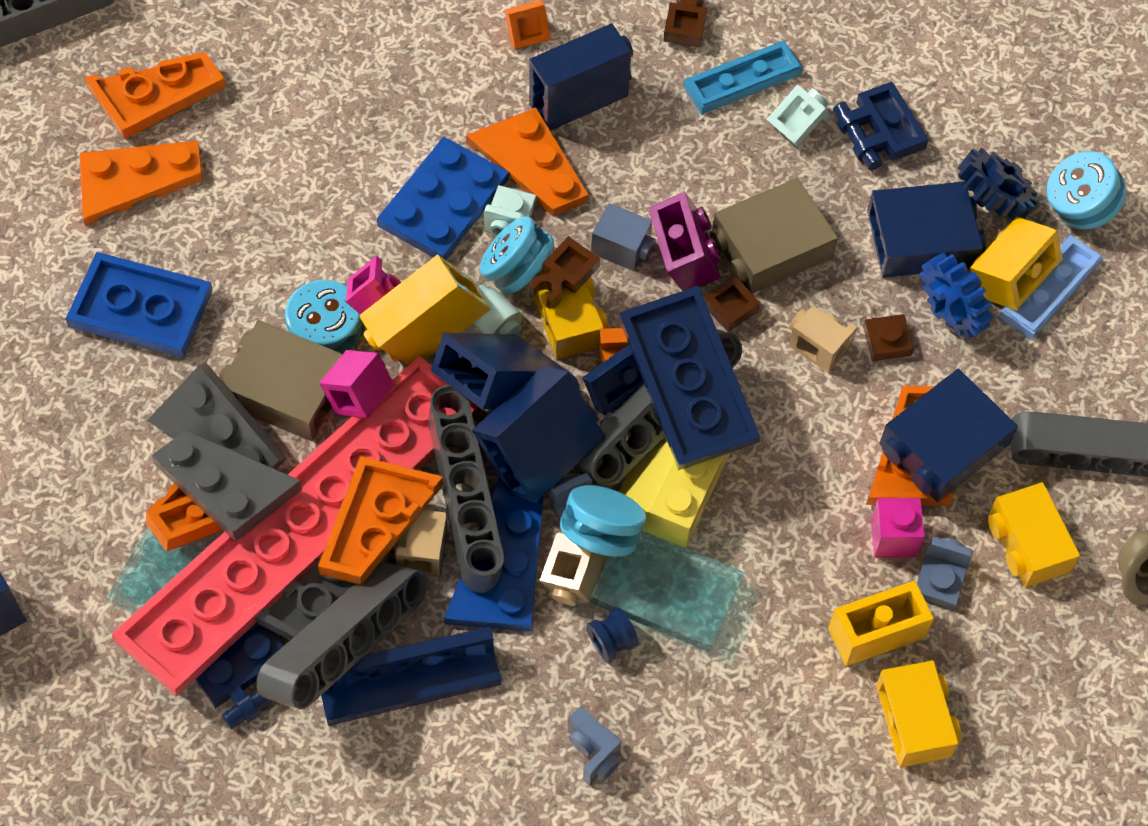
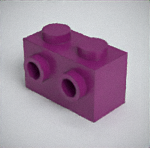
(684, 241)

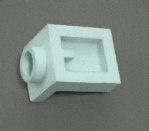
(799, 114)
(507, 207)

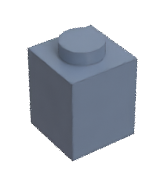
(622, 237)

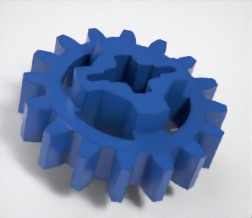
(956, 295)

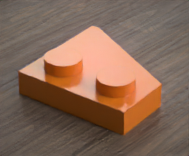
(178, 520)

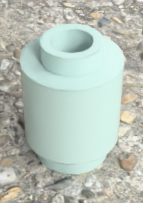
(502, 317)

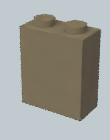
(773, 235)
(280, 378)

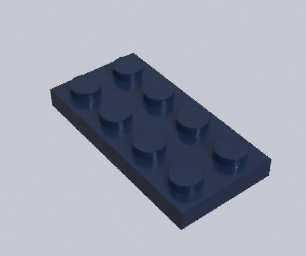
(689, 378)

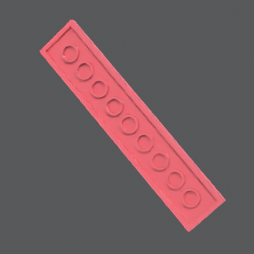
(233, 581)

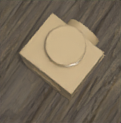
(820, 337)
(424, 542)
(565, 561)

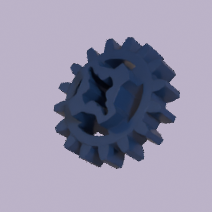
(997, 184)

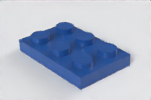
(442, 199)
(139, 304)

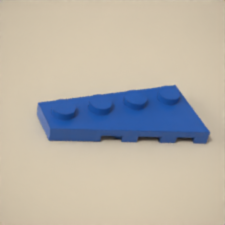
(512, 600)

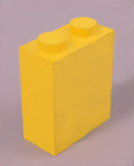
(421, 309)

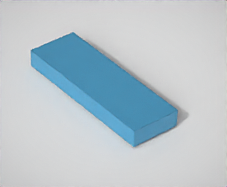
(742, 77)

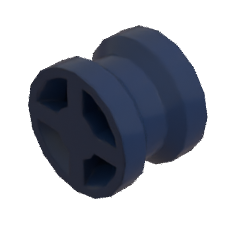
(612, 634)

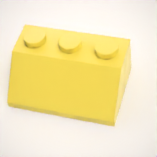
(669, 496)

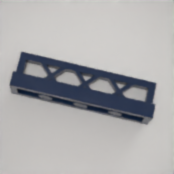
(414, 676)

